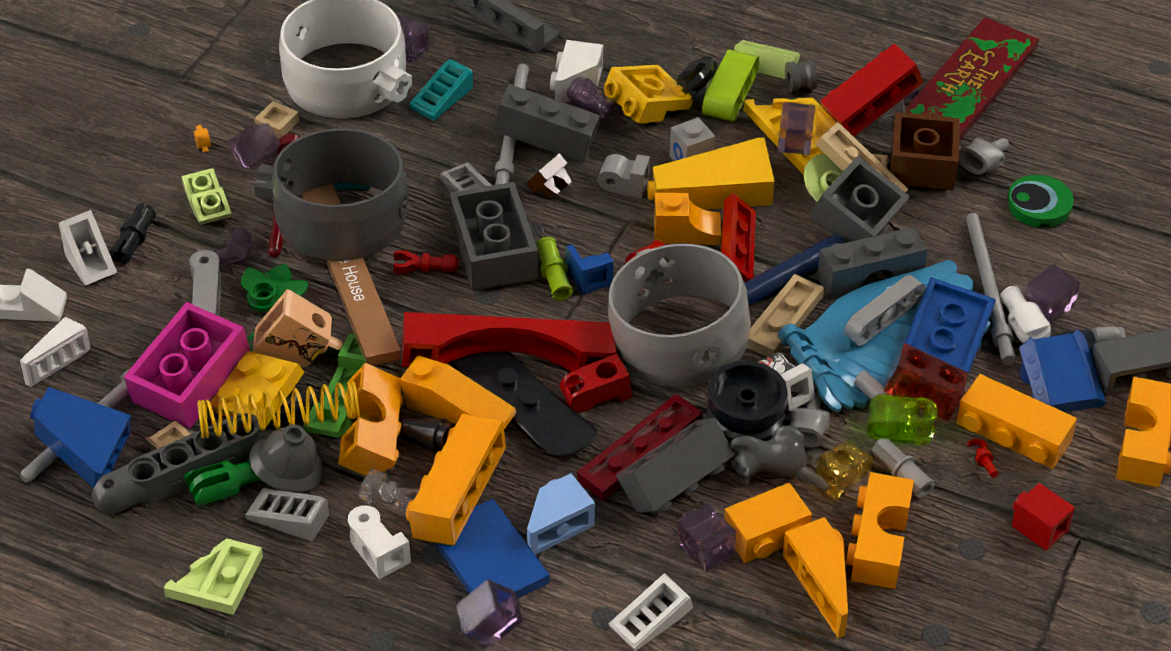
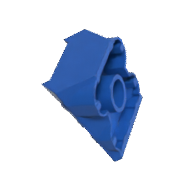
(1061, 372)

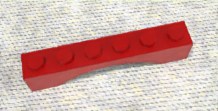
(455, 336)

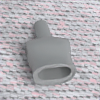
(983, 156)
(810, 421)

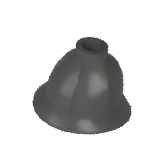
(287, 460)

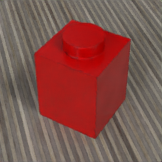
(1042, 516)

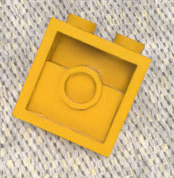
(645, 92)

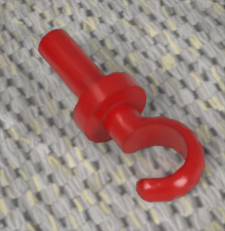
(984, 456)

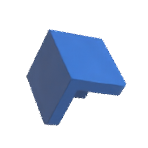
(589, 272)

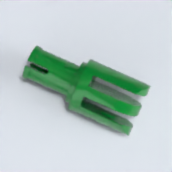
(218, 481)

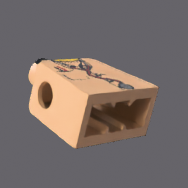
(296, 331)

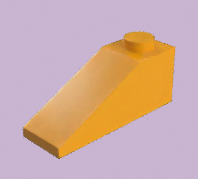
(447, 393)
(818, 561)

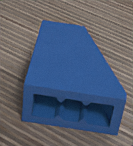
(81, 432)

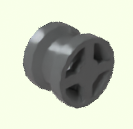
(800, 76)

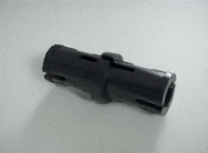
(133, 233)

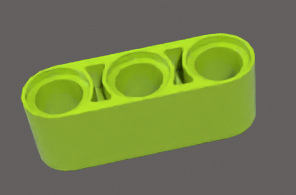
(730, 85)

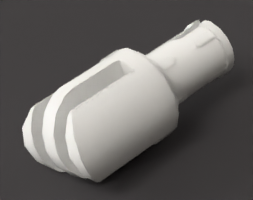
(1024, 316)

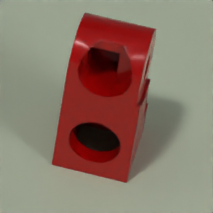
(596, 384)

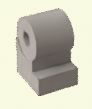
(624, 175)

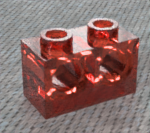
(925, 376)

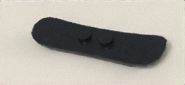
(539, 412)

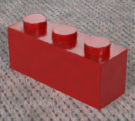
(873, 90)

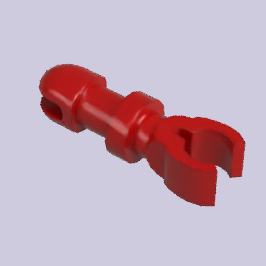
(448, 263)

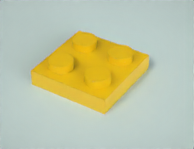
(255, 375)

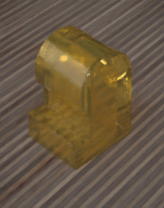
(843, 467)

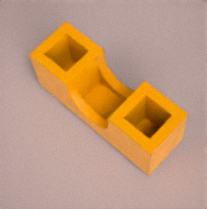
(374, 434)
(1145, 452)
(878, 553)

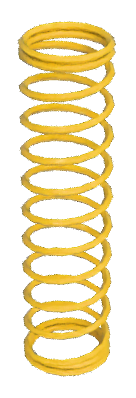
(351, 409)

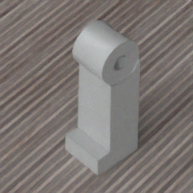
(206, 281)

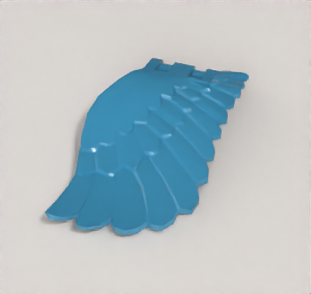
(839, 360)

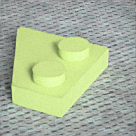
(218, 578)

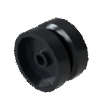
(747, 400)

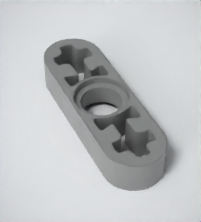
(884, 310)

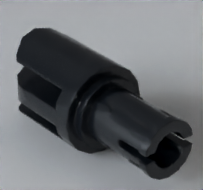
(698, 76)

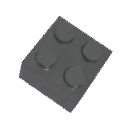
(859, 203)

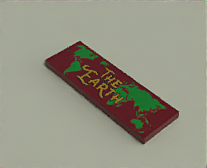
(975, 74)

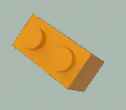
(764, 520)

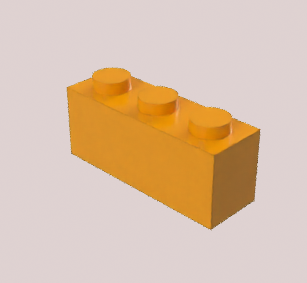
(1016, 421)

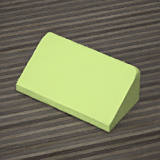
(771, 59)

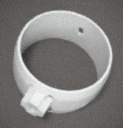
(343, 91)

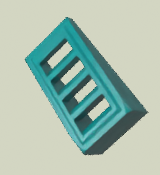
(451, 74)

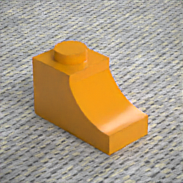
(683, 222)

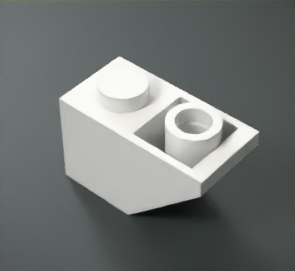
(576, 61)

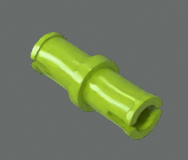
(554, 269)

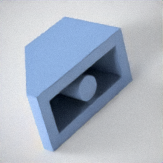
(559, 513)

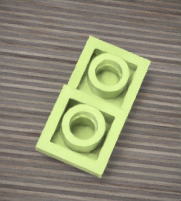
(206, 196)

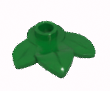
(267, 288)

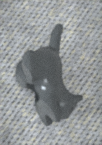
(779, 455)

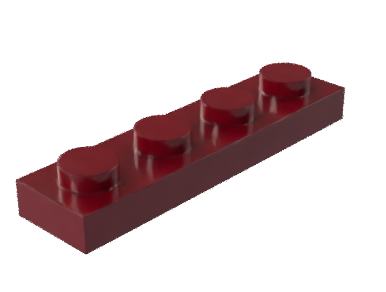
(655, 429)

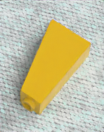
(717, 175)

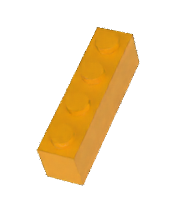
(456, 479)

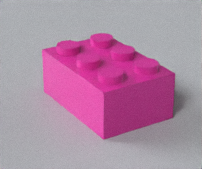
(186, 364)

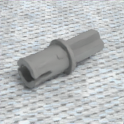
(903, 467)

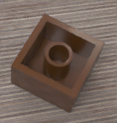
(925, 150)

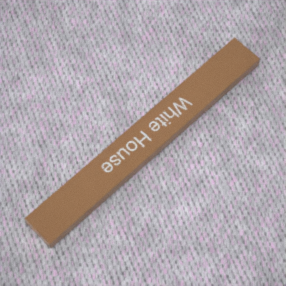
(359, 297)

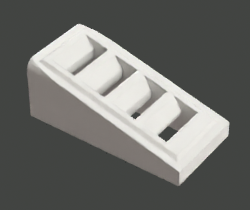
(55, 350)
(651, 596)

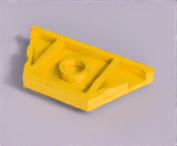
(769, 119)

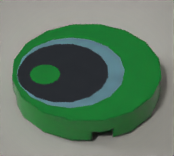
(1040, 200)

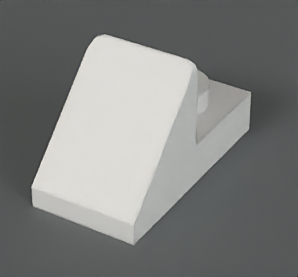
(33, 300)

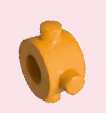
(202, 138)

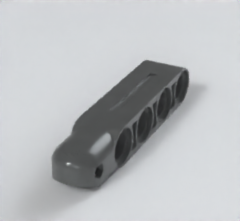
(162, 470)

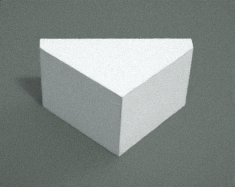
(86, 248)

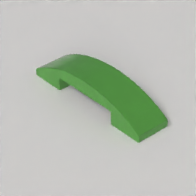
(349, 361)

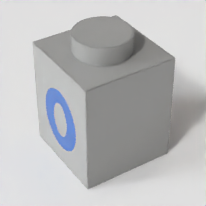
(690, 139)

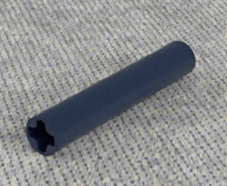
(779, 275)

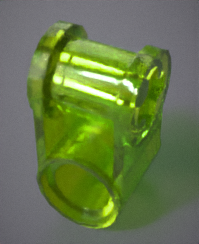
(899, 419)

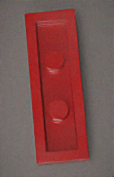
(739, 235)

